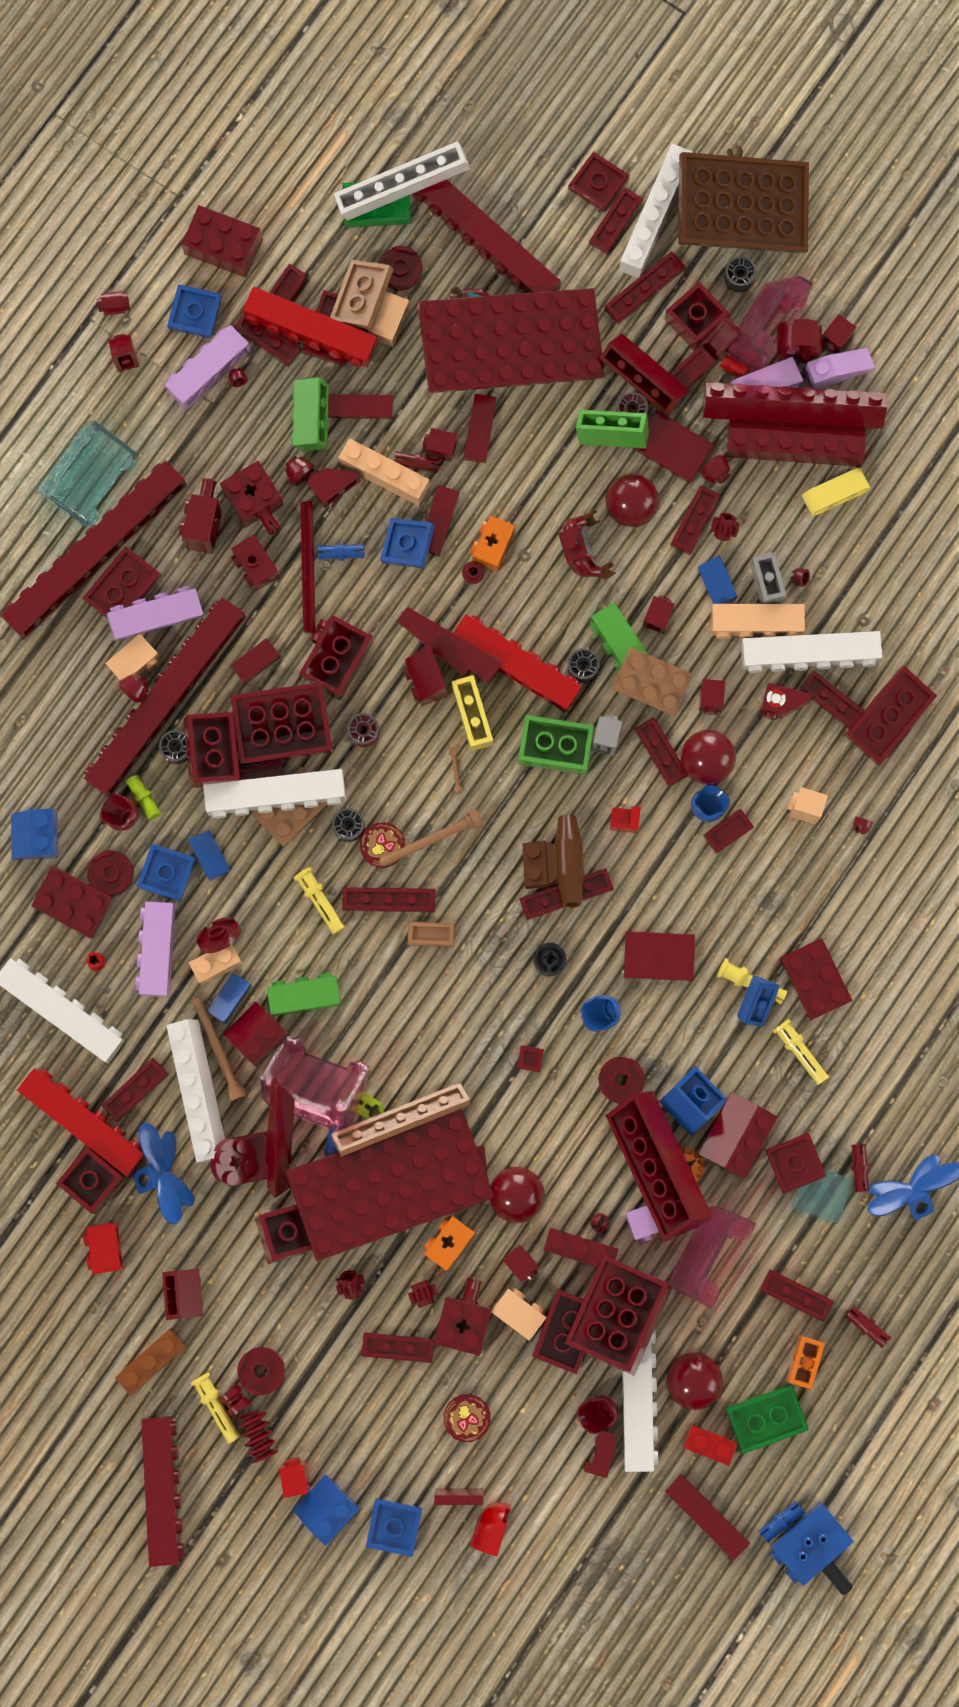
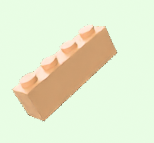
(384, 472)
(757, 620)

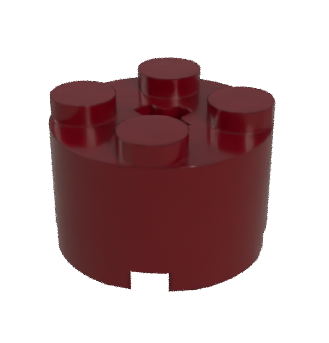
(799, 340)

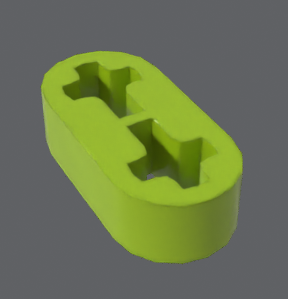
(367, 1099)

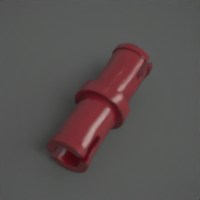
(417, 461)
(860, 1168)
(867, 1327)

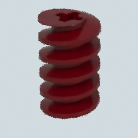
(257, 1435)

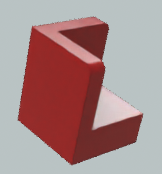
(625, 819)

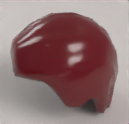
(119, 812)
(597, 1413)

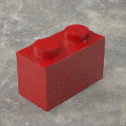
(103, 1248)
(709, 1444)
(294, 1477)

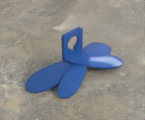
(161, 1155)
(926, 1178)

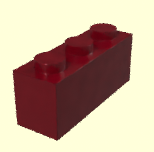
(577, 1247)

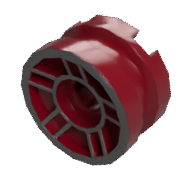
(634, 400)
(365, 721)

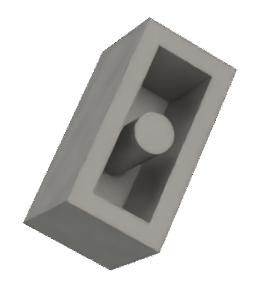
(768, 579)
(607, 735)

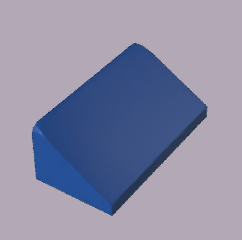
(717, 581)
(209, 855)
(229, 998)
(758, 1001)

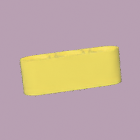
(835, 491)

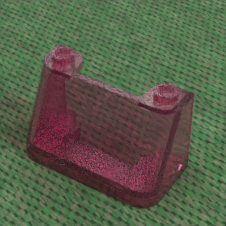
(754, 343)
(321, 1089)
(702, 1251)

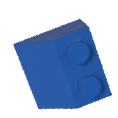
(34, 834)
(693, 1100)
(326, 1509)

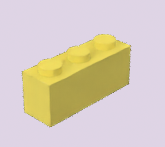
(472, 713)

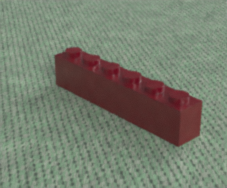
(161, 1491)

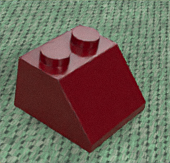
(425, 677)
(255, 1034)

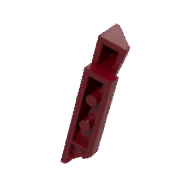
(451, 648)
(279, 1137)

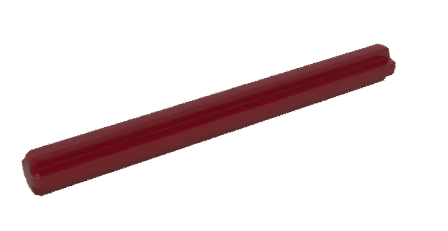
(307, 556)

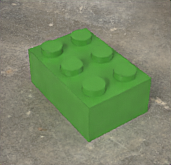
(555, 745)

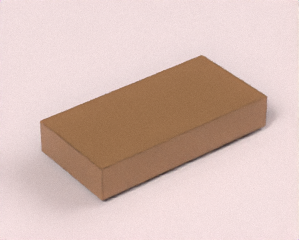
(431, 934)

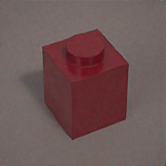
(837, 334)
(440, 444)
(658, 614)
(711, 696)
(521, 1264)

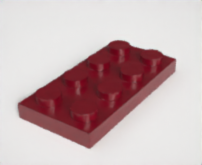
(890, 715)

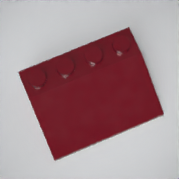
(281, 723)
(619, 1315)

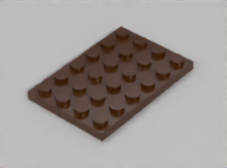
(743, 202)

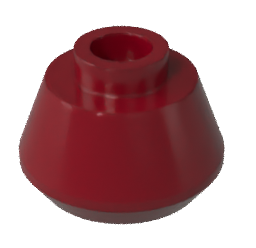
(298, 470)
(716, 470)
(134, 687)

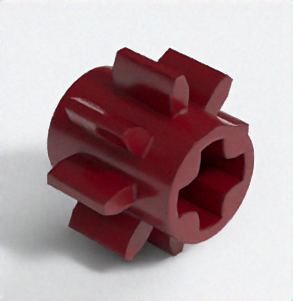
(725, 526)
(350, 1284)
(422, 1293)

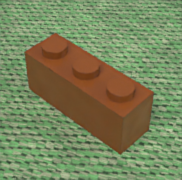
(151, 1361)

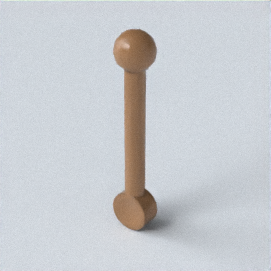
(453, 752)

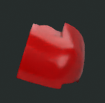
(490, 1528)

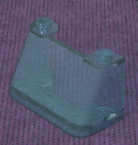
(86, 472)

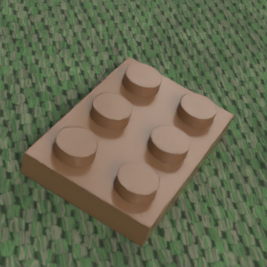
(361, 293)
(651, 681)
(289, 823)

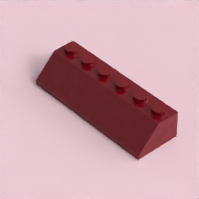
(796, 443)
(658, 1165)

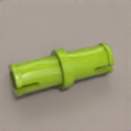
(143, 797)

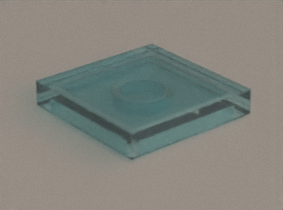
(824, 1197)

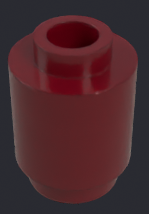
(113, 303)

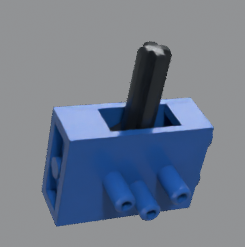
(811, 1548)

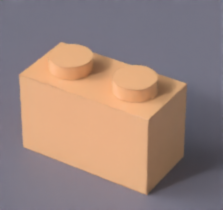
(390, 319)
(133, 658)
(807, 805)
(215, 964)
(518, 1313)

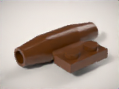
(560, 862)

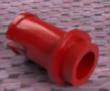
(733, 366)
(98, 966)

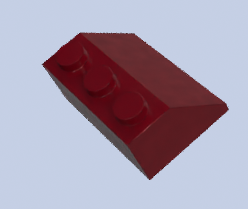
(337, 657)
(737, 1135)

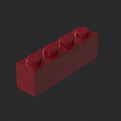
(644, 374)

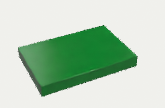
(390, 214)
(766, 1419)

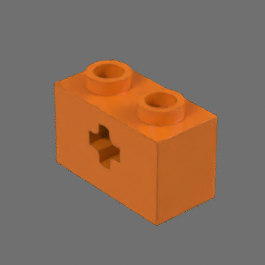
(493, 556)
(447, 1256)
(805, 1362)

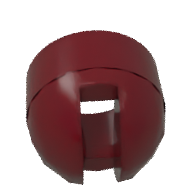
(237, 377)
(801, 577)
(861, 825)
(595, 1219)

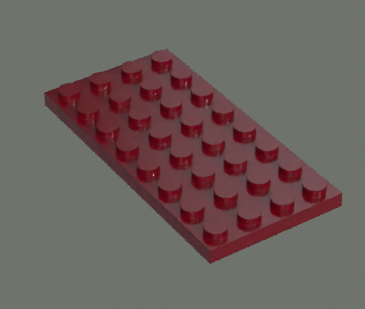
(510, 340)
(389, 1185)

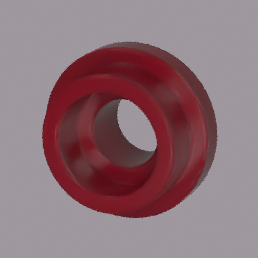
(476, 578)

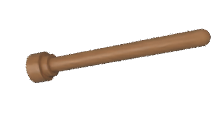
(472, 820)
(235, 1091)

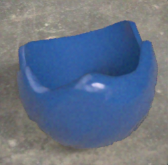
(709, 803)
(600, 1013)

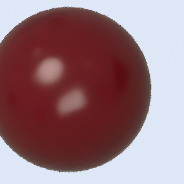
(632, 500)
(708, 757)
(517, 1194)
(694, 1381)

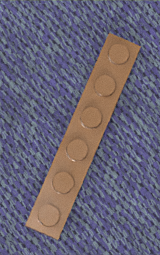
(400, 1119)

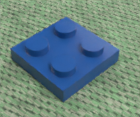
(194, 311)
(407, 543)
(166, 872)
(394, 1527)

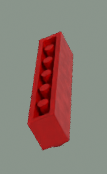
(310, 327)
(521, 666)
(82, 1122)

